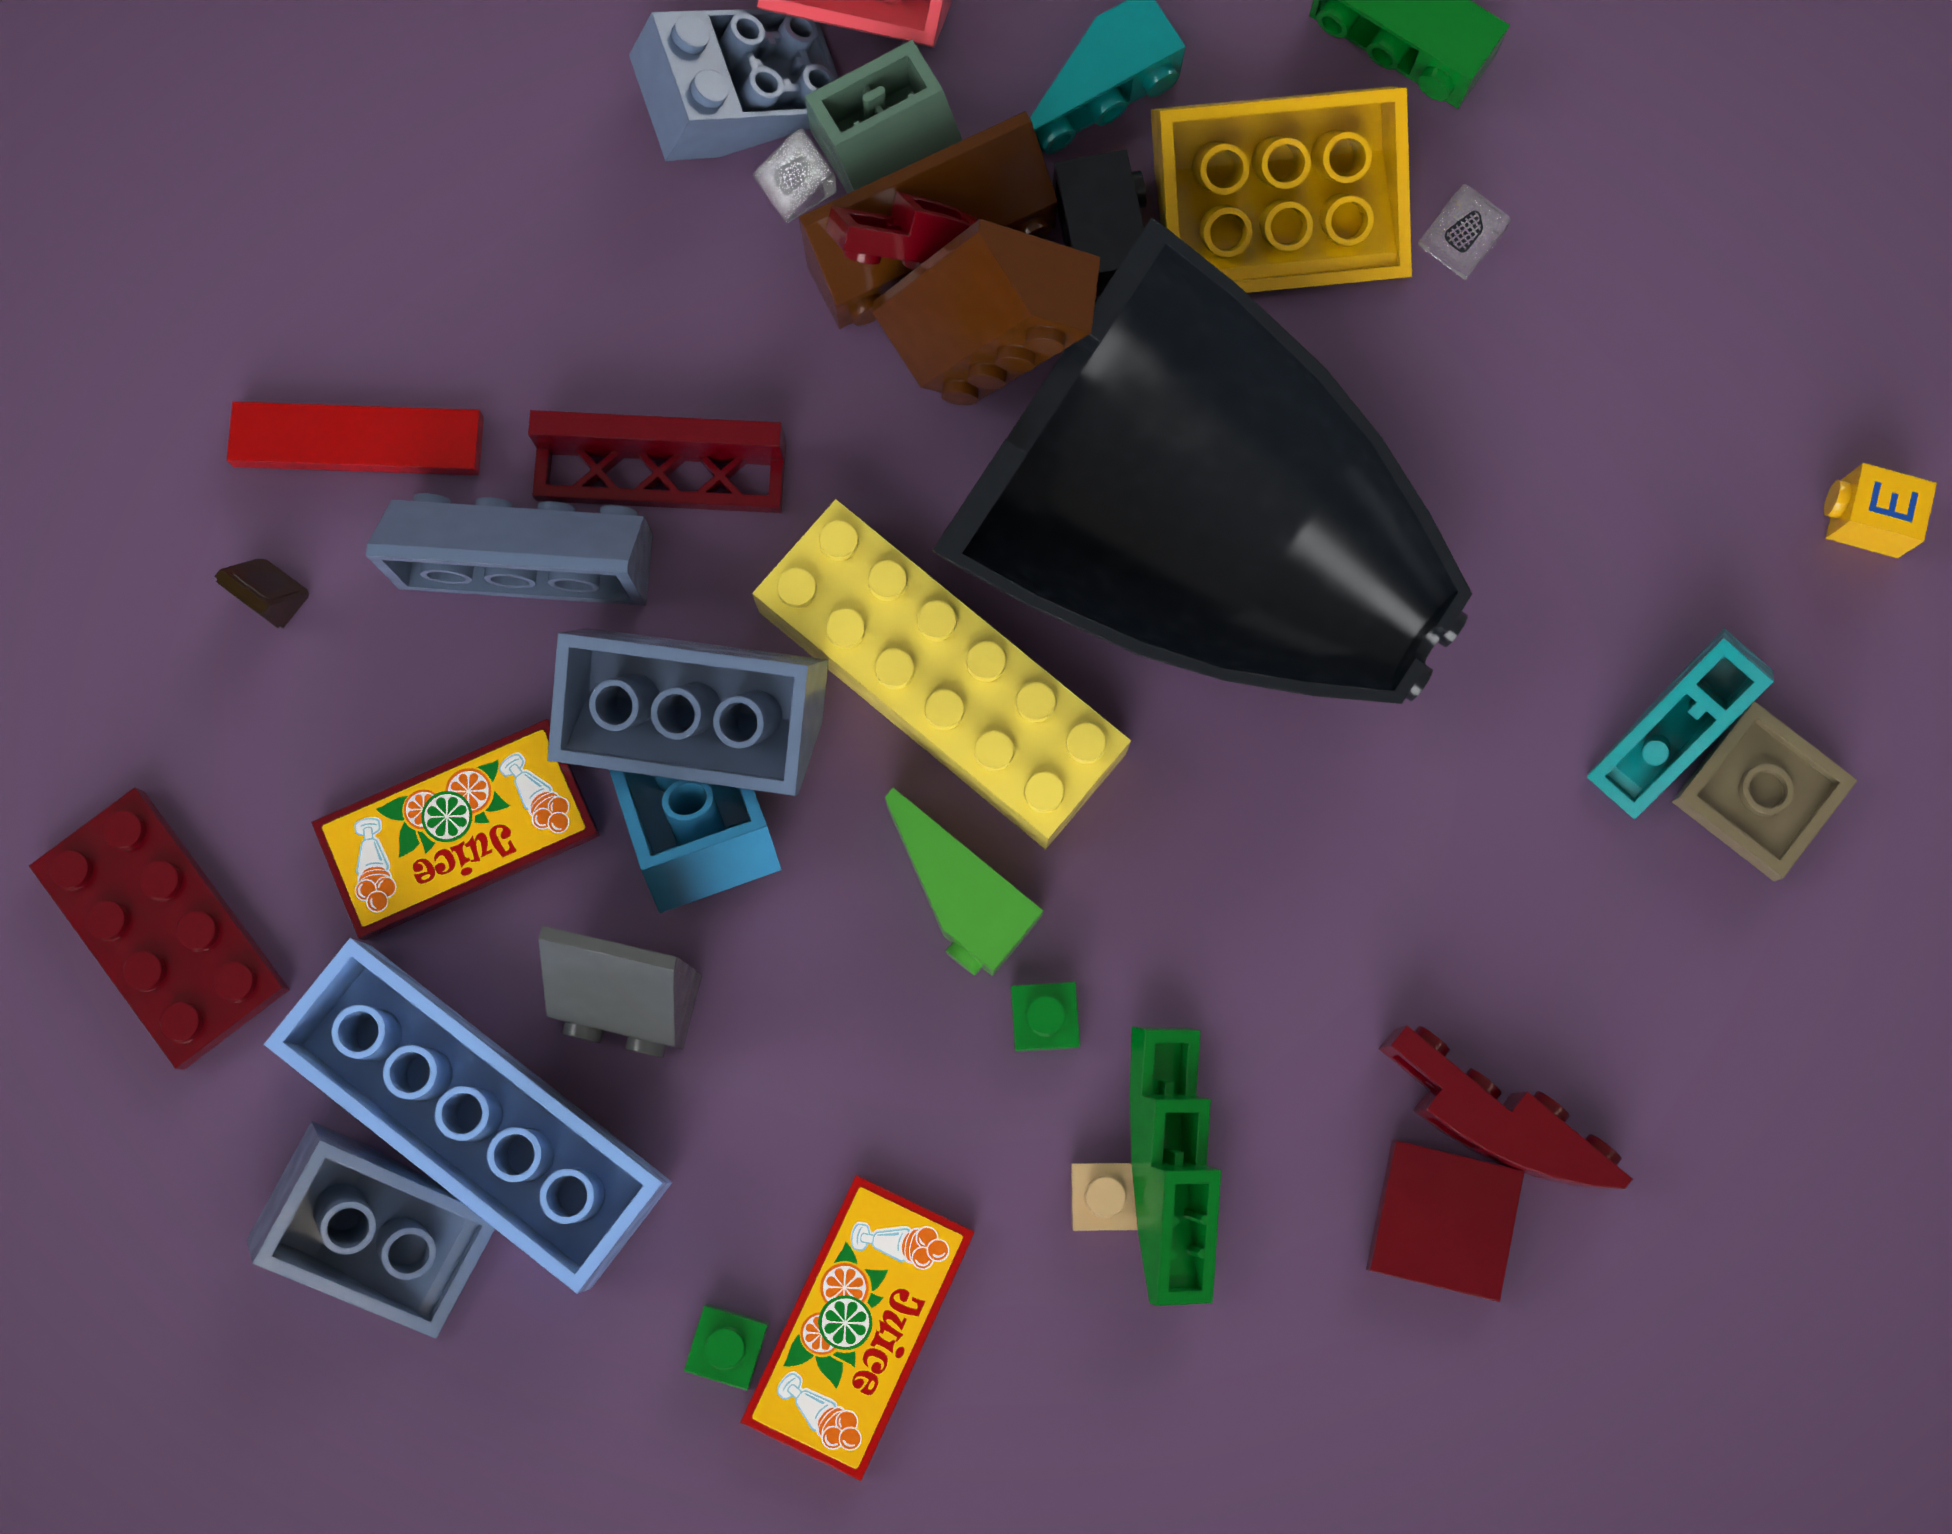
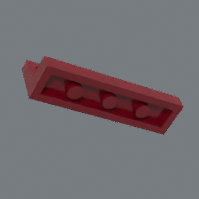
(657, 439)

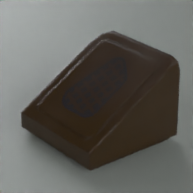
(264, 589)

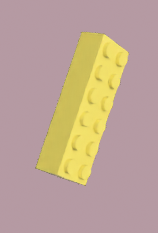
(941, 673)

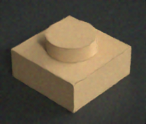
(1102, 1197)

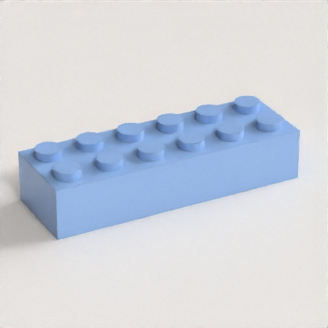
(469, 1115)

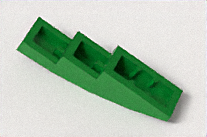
(1170, 1172)

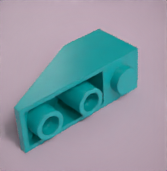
(1116, 62)

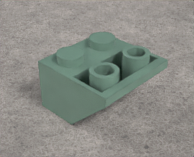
(881, 117)

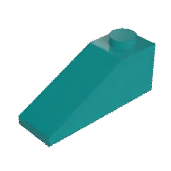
(1681, 723)

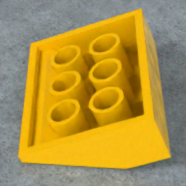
(1290, 186)

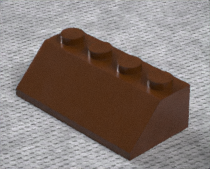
(988, 175)
(988, 310)

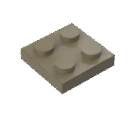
(1764, 791)

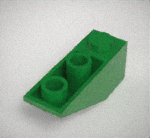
(1429, 41)

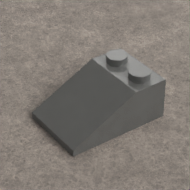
(617, 990)

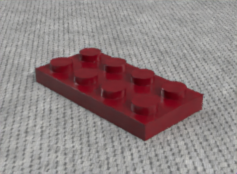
(159, 928)

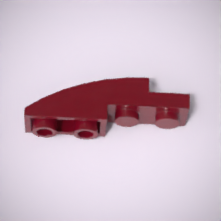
(910, 234)
(1520, 1134)

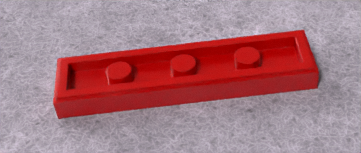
(355, 438)

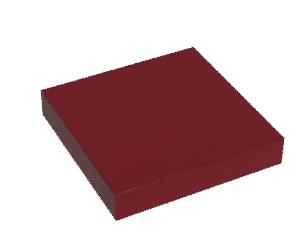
(1445, 1220)

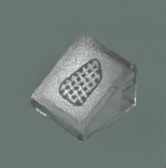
(796, 176)
(1465, 231)

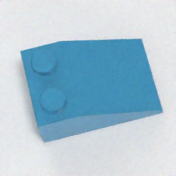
(693, 836)

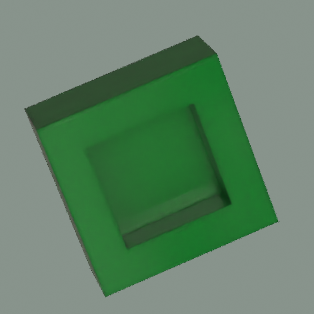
(1045, 1016)
(726, 1347)

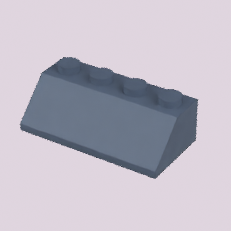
(514, 550)
(686, 709)

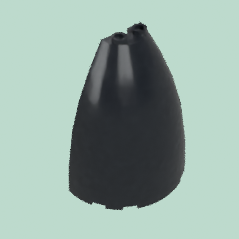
(1212, 499)

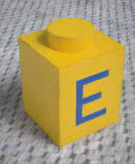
(1879, 510)

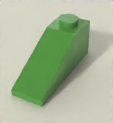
(970, 900)

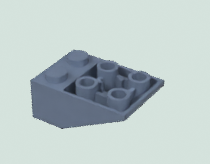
(727, 78)

